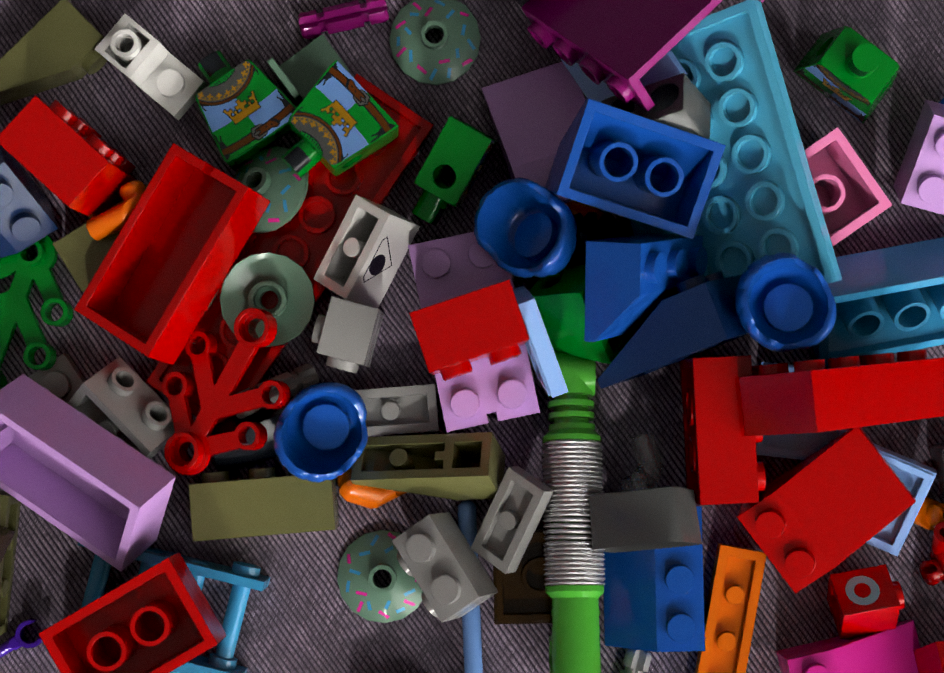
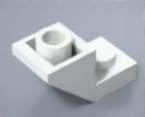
(150, 66)

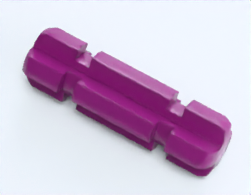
(342, 17)

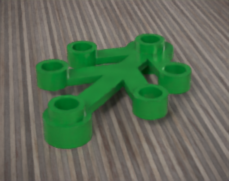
(17, 309)

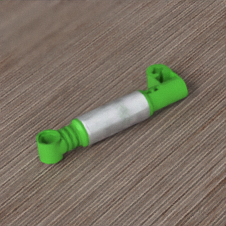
(571, 566)

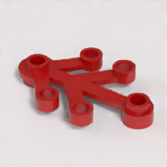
(217, 396)

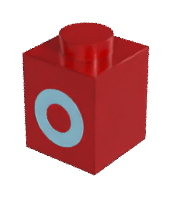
(864, 601)

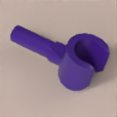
(18, 640)

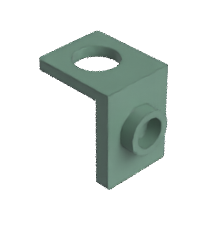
(305, 68)

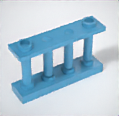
(242, 577)

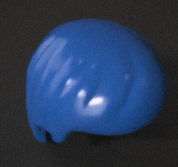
(525, 228)
(785, 303)
(321, 431)

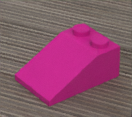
(869, 653)

